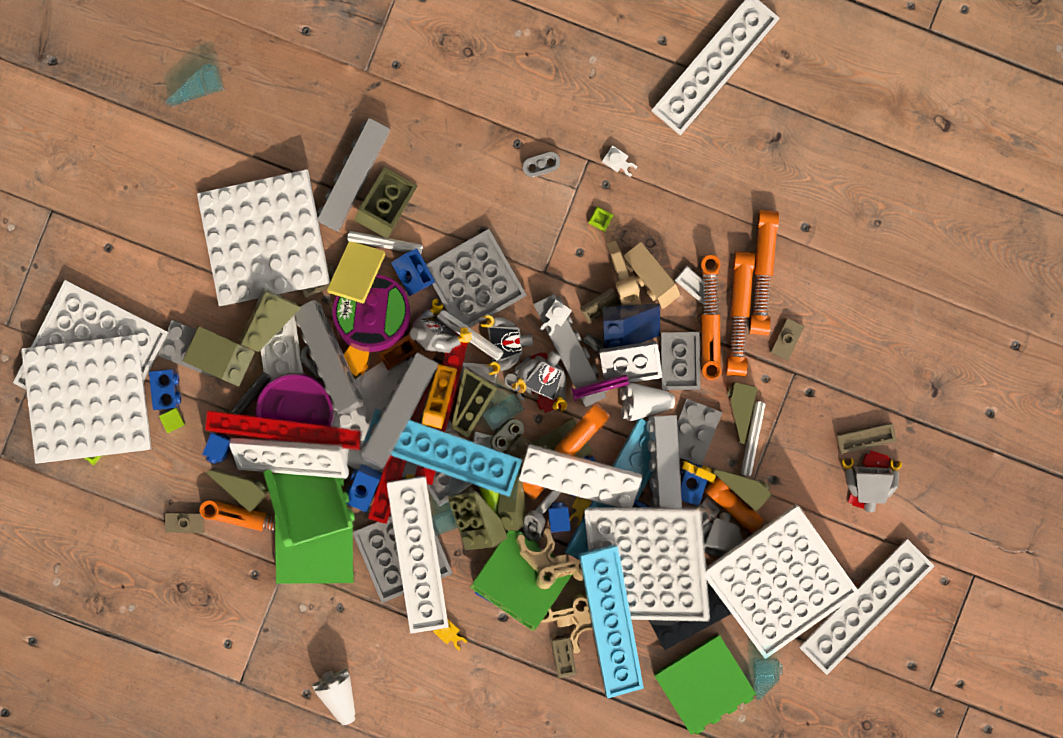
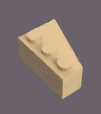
(651, 275)

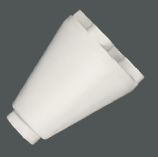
(644, 401)
(337, 695)

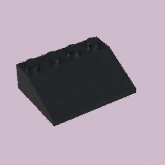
(674, 631)

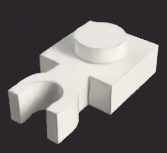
(617, 159)
(557, 314)

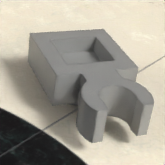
(708, 510)

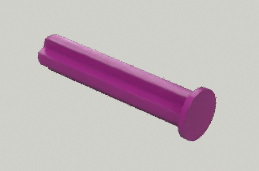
(599, 386)

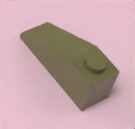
(741, 405)
(512, 507)

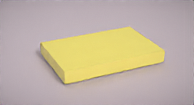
(356, 272)

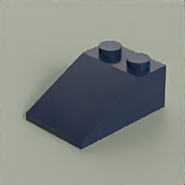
(630, 324)

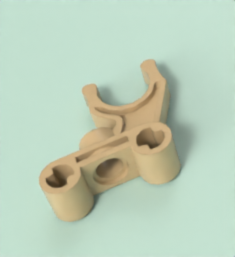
(626, 286)
(548, 566)
(572, 614)

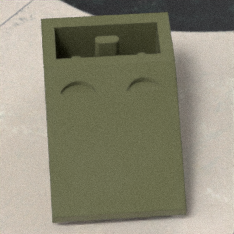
(476, 521)

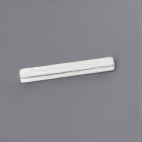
(383, 242)
(476, 339)
(753, 437)

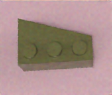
(267, 319)
(472, 400)

